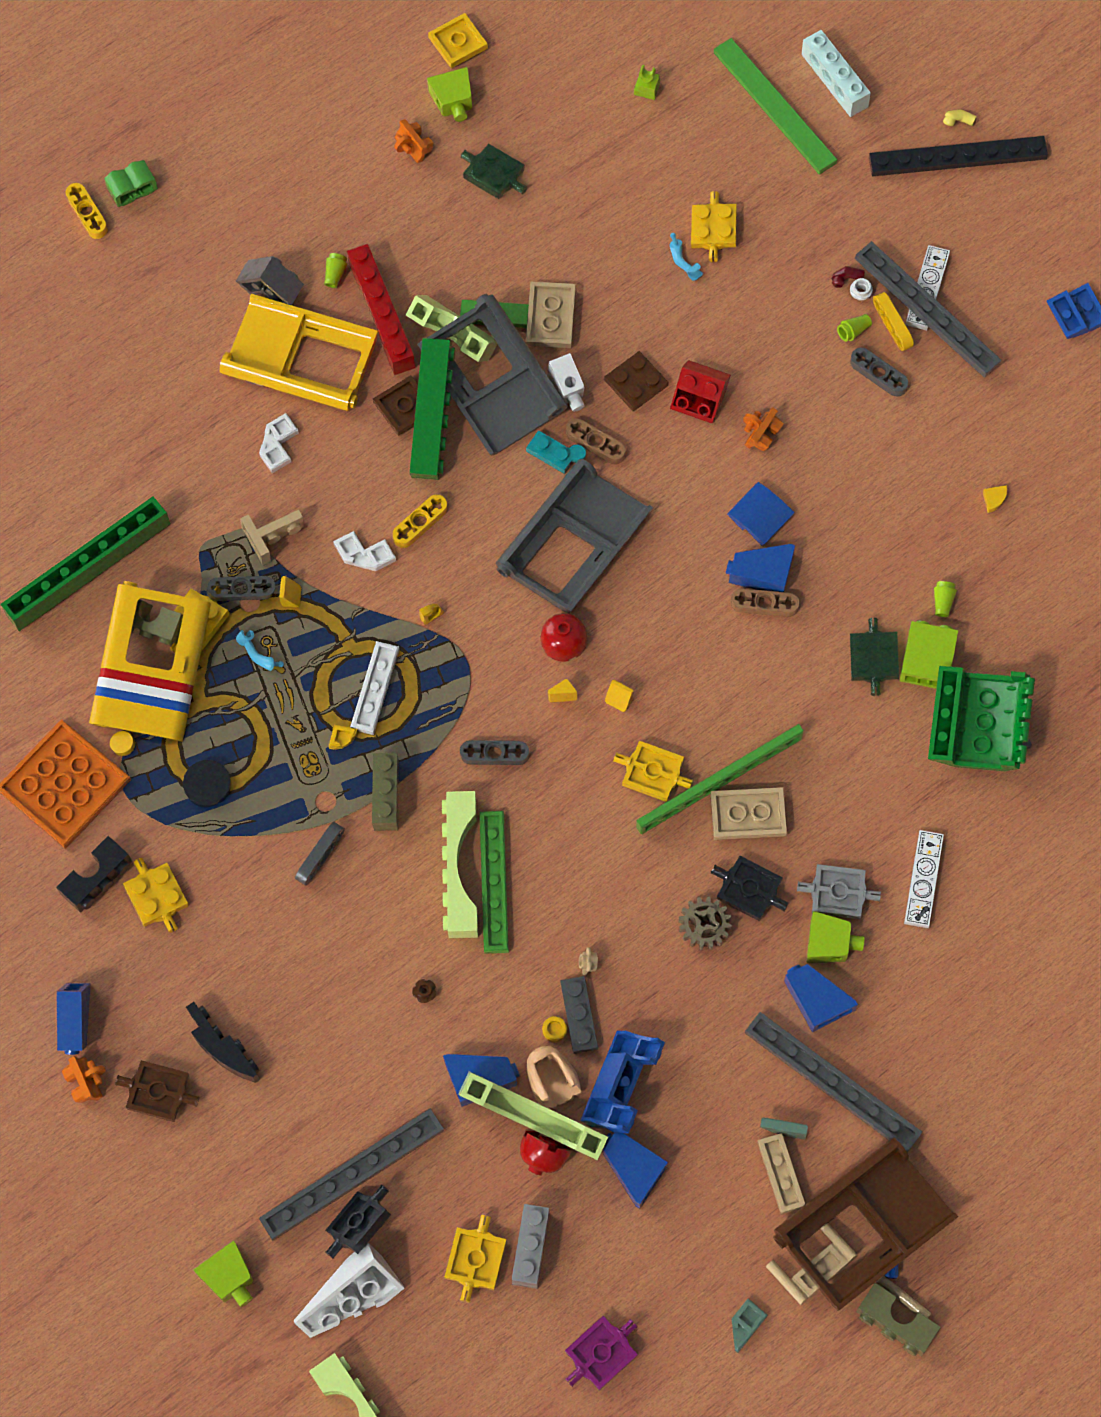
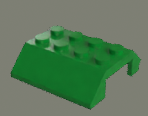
(981, 719)

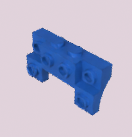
(617, 1080)

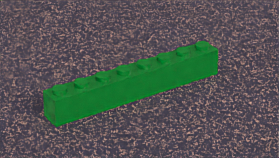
(85, 563)

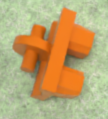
(410, 142)
(768, 421)
(87, 1076)

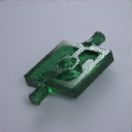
(493, 171)
(874, 656)

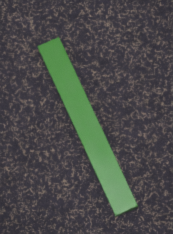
(775, 106)
(719, 779)

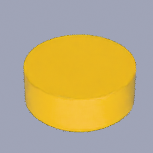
(122, 743)
(554, 1029)

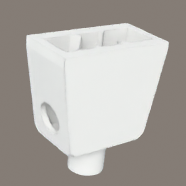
(567, 381)

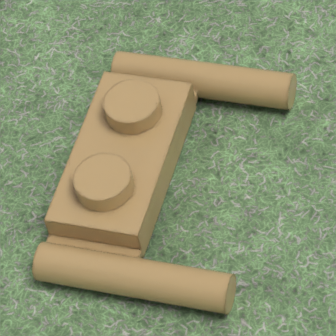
(828, 1263)

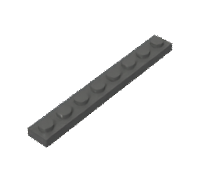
(928, 309)
(832, 1081)
(351, 1174)

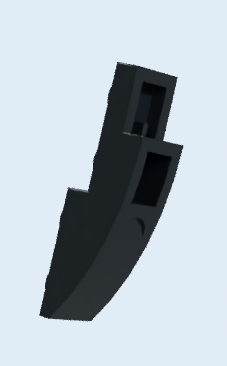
(226, 1051)

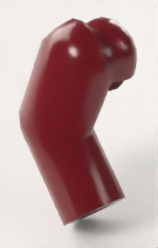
(845, 273)

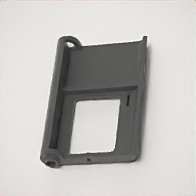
(513, 402)
(590, 511)

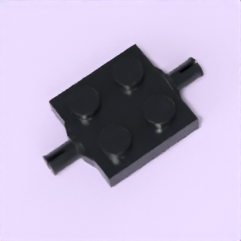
(749, 888)
(357, 1222)

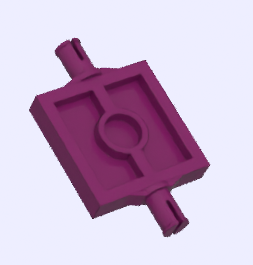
(601, 1353)

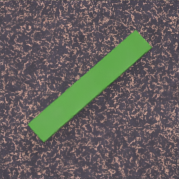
(493, 882)

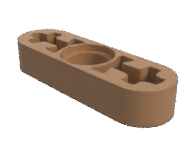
(578, 437)
(757, 609)

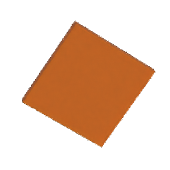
(63, 783)

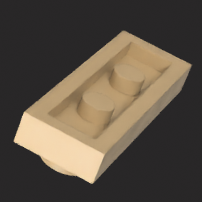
(781, 1173)

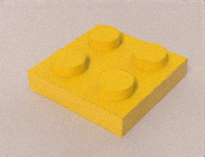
(457, 40)

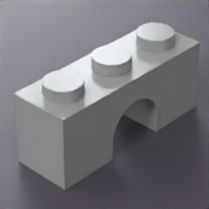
(530, 1246)

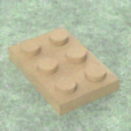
(550, 314)
(748, 813)

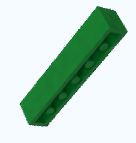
(430, 409)

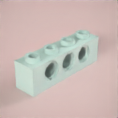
(835, 73)

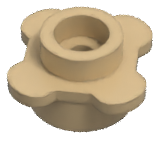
(588, 961)

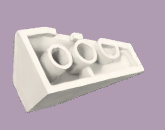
(354, 1287)

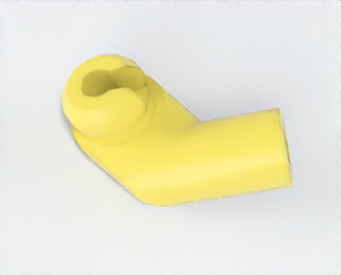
(960, 115)

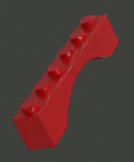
(382, 310)

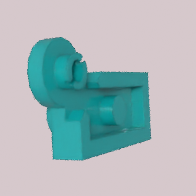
(553, 452)

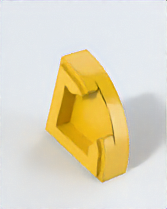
(994, 497)
(430, 613)
(342, 736)

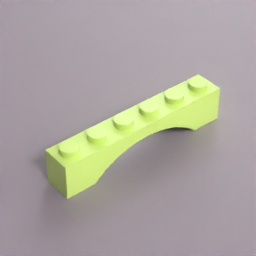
(461, 911)
(533, 1115)

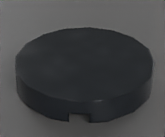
(207, 783)

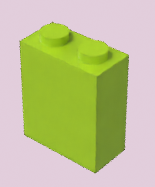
(925, 651)

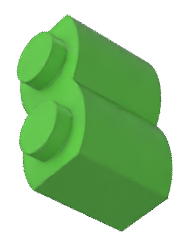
(130, 183)

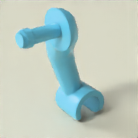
(676, 249)
(263, 661)

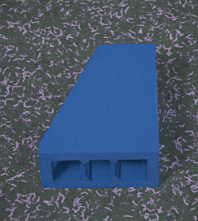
(762, 568)
(817, 997)
(72, 1017)
(489, 1067)
(634, 1166)

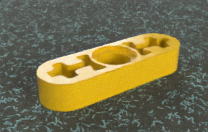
(86, 220)
(893, 321)
(427, 505)

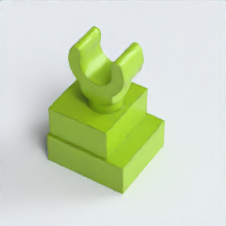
(647, 83)

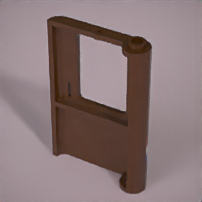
(891, 1199)

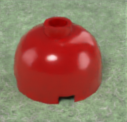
(563, 637)
(543, 1153)

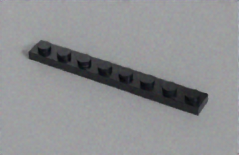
(958, 156)

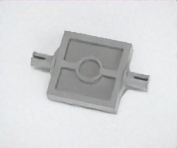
(838, 891)

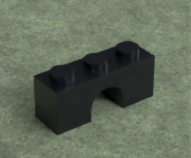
(83, 891)

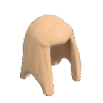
(552, 1077)

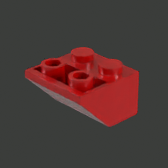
(700, 391)

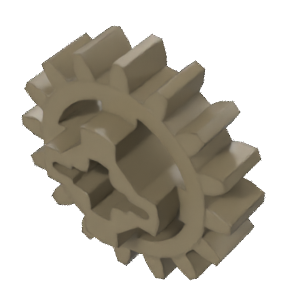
(696, 917)

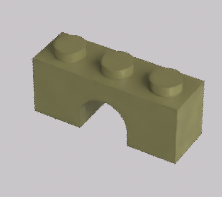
(165, 626)
(385, 791)
(877, 1311)

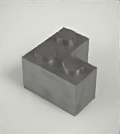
(270, 278)

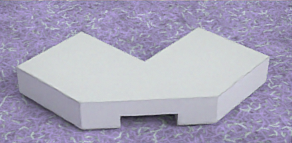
(275, 434)
(372, 558)

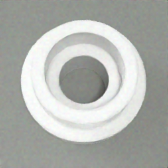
(864, 284)

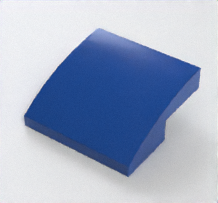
(1076, 311)
(760, 513)

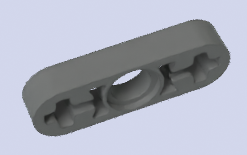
(896, 376)
(234, 596)
(501, 760)
(320, 853)

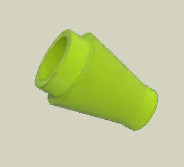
(335, 268)
(853, 327)
(944, 596)

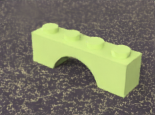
(436, 316)
(334, 1379)

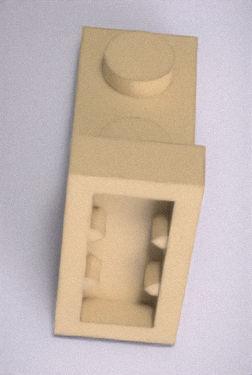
(270, 533)

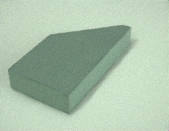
(787, 1128)
(745, 1323)

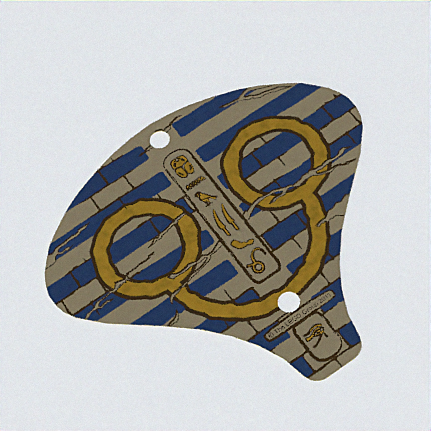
(279, 722)

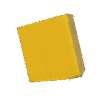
(289, 592)
(562, 692)
(619, 696)

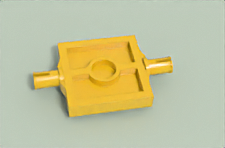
(714, 226)
(216, 616)
(653, 771)
(155, 895)
(475, 1258)

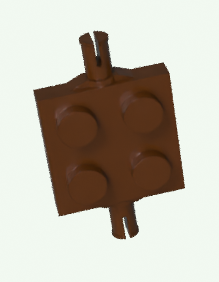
(157, 1091)

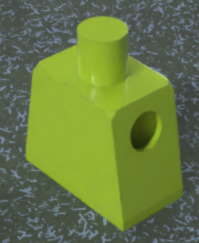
(451, 93)
(831, 939)
(227, 1275)

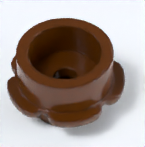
(424, 997)

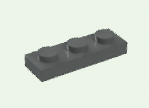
(579, 1015)

